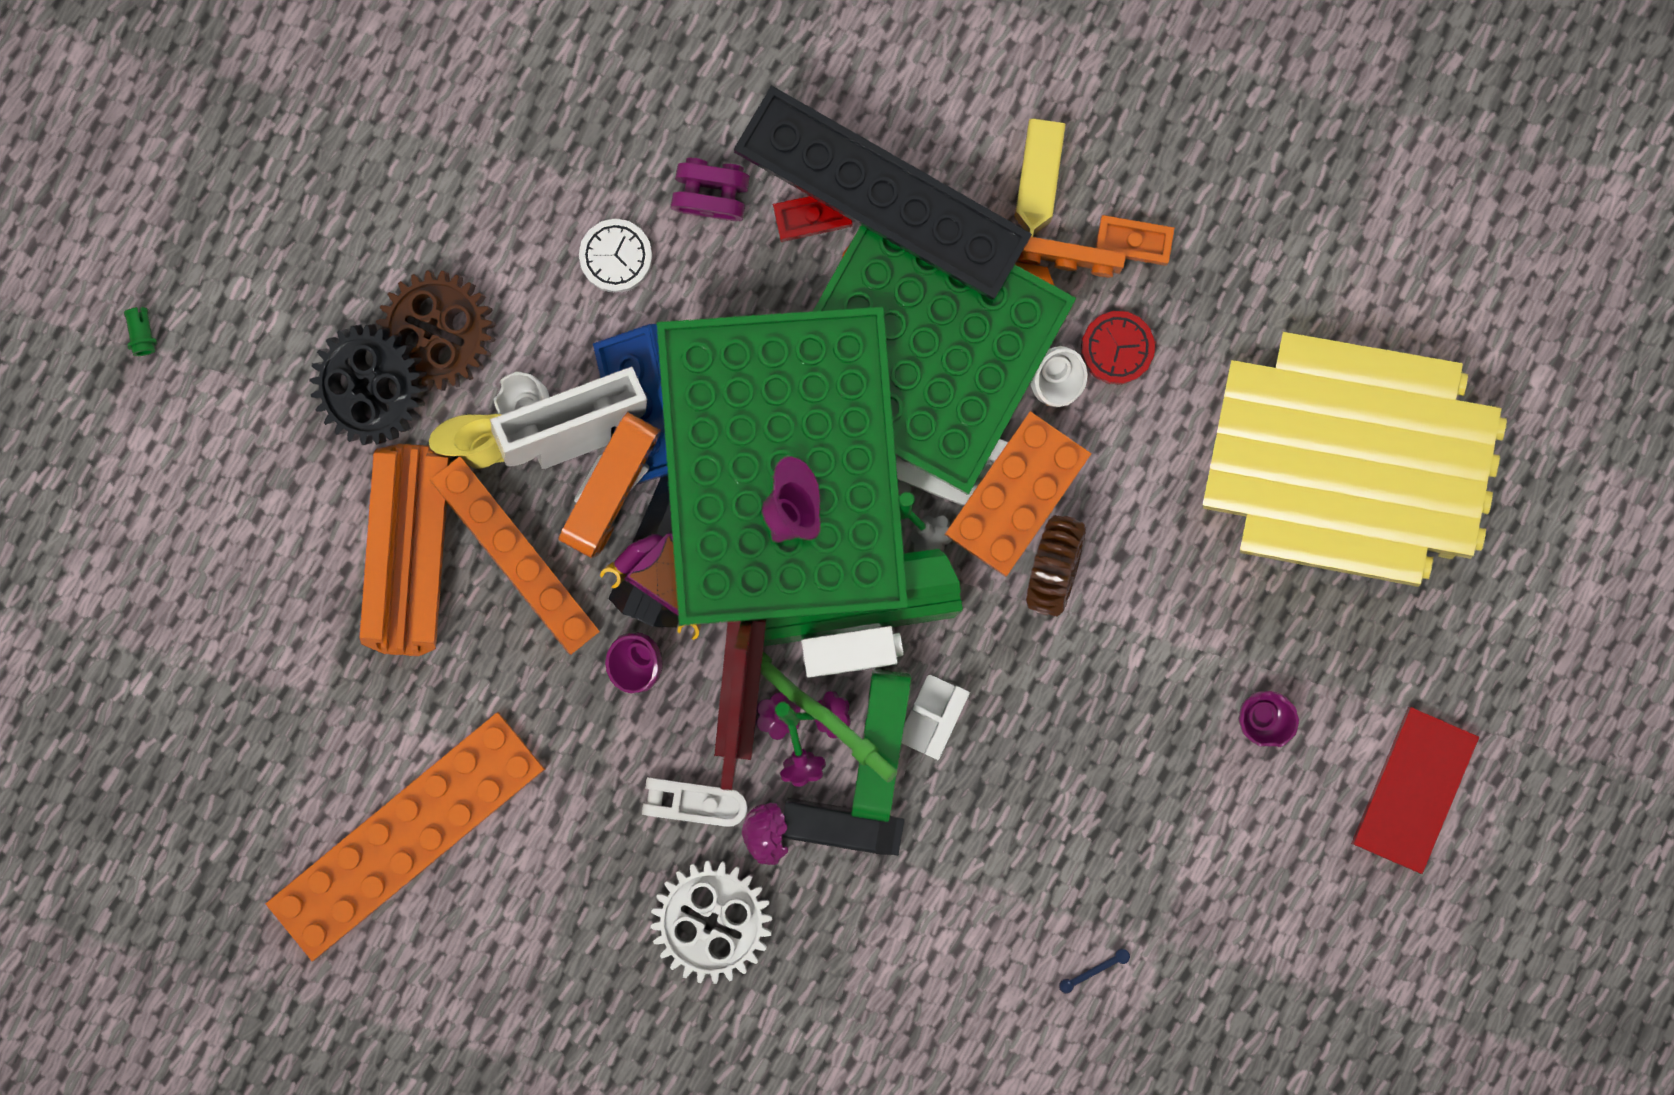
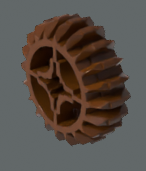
(1056, 565)

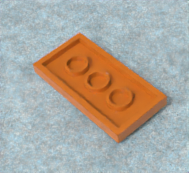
(1017, 494)

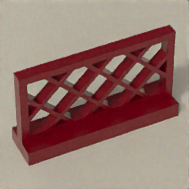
(739, 695)

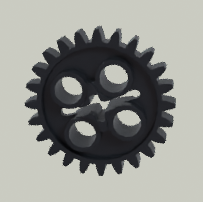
(368, 384)

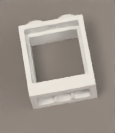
(851, 651)

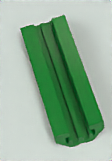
(931, 596)

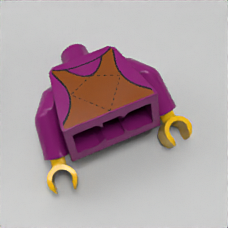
(651, 570)

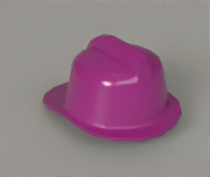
(794, 502)

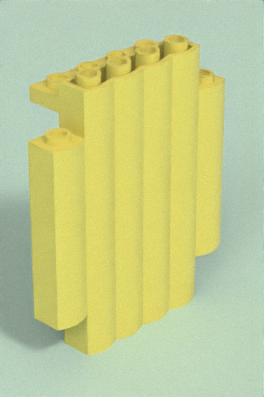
(1354, 459)

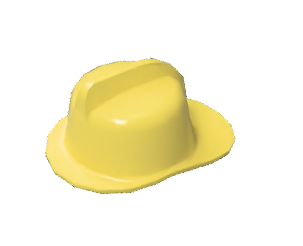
(469, 438)

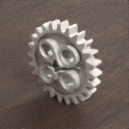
(696, 953)

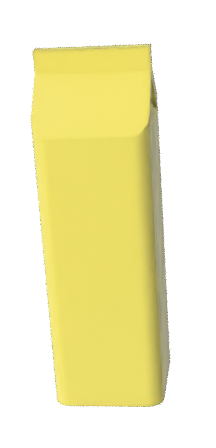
(1039, 174)

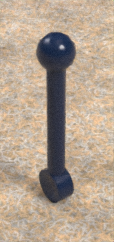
(1121, 956)

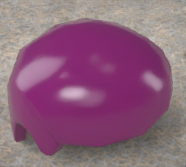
(1268, 719)

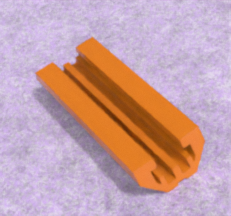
(403, 551)

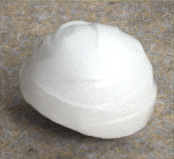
(1059, 377)

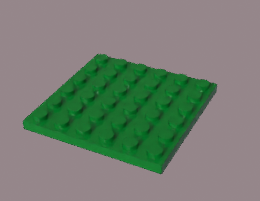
(950, 351)

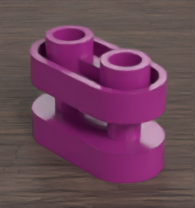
(697, 174)

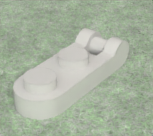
(695, 803)

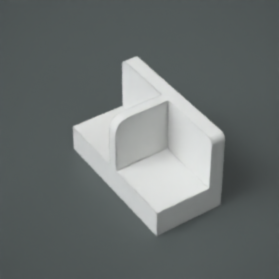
(933, 716)

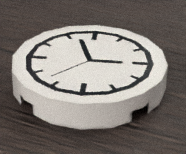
(615, 255)

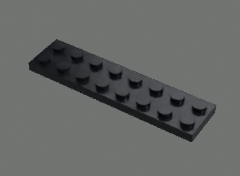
(882, 193)

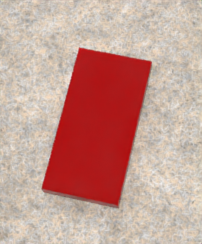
(1415, 790)

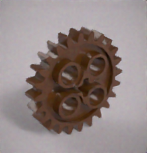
(448, 300)

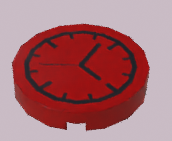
(1118, 347)

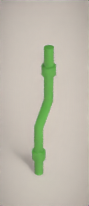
(862, 749)

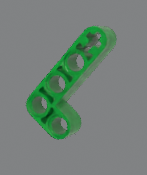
(884, 729)

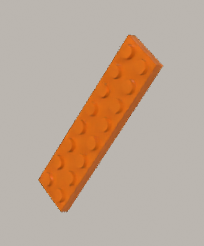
(405, 836)

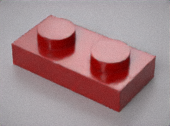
(806, 218)

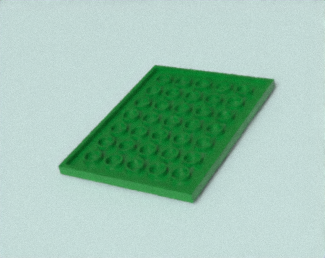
(735, 406)

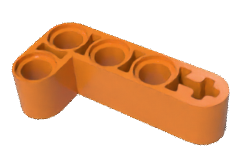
(609, 486)

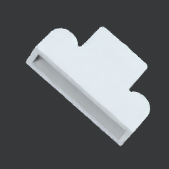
(569, 421)

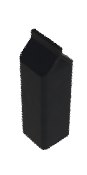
(837, 828)

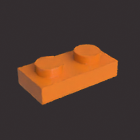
(1137, 239)

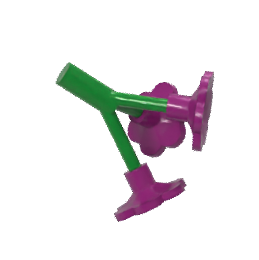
(782, 717)

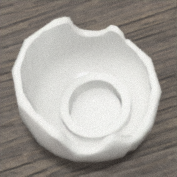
(519, 391)

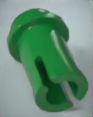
(139, 332)

